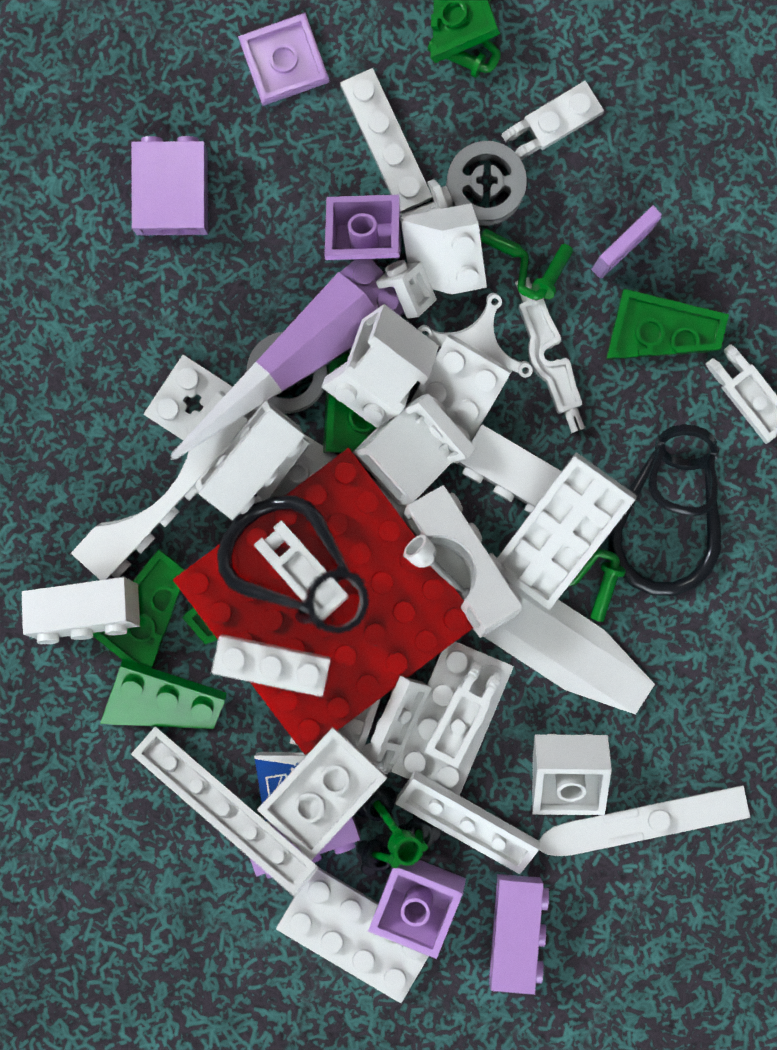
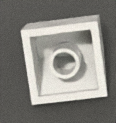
(447, 246)
(570, 774)

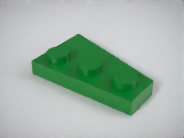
(663, 327)
(342, 425)
(157, 603)

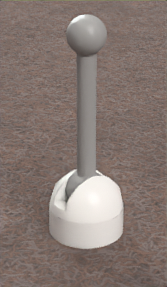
(422, 552)

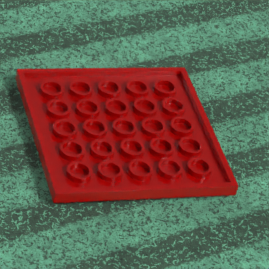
(407, 618)

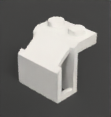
(382, 367)
(413, 449)

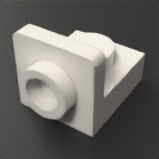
(410, 285)

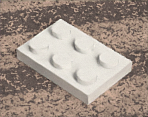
(464, 383)
(322, 793)

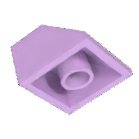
(363, 227)
(418, 906)

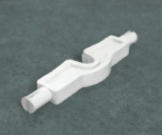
(556, 373)

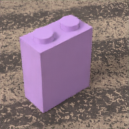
(169, 186)

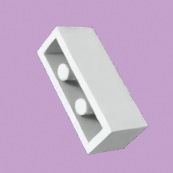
(250, 460)
(508, 468)
(80, 610)
(271, 665)

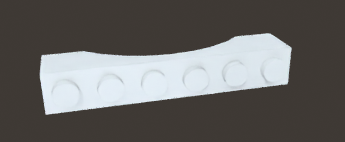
(112, 542)

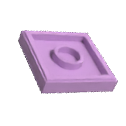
(283, 59)
(626, 242)

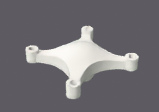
(482, 337)

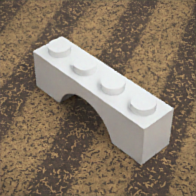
(490, 598)

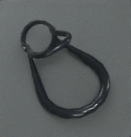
(710, 508)
(257, 592)

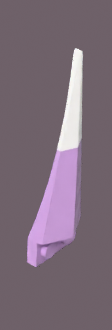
(309, 343)

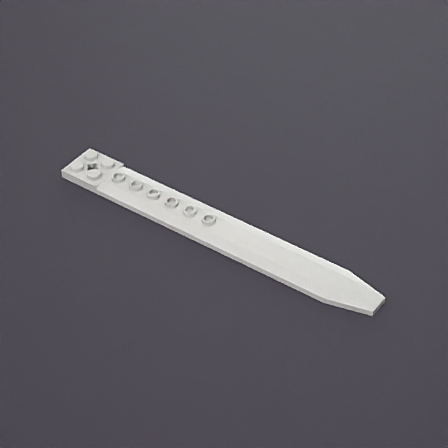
(550, 641)

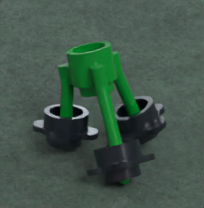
(404, 845)

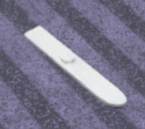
(646, 822)

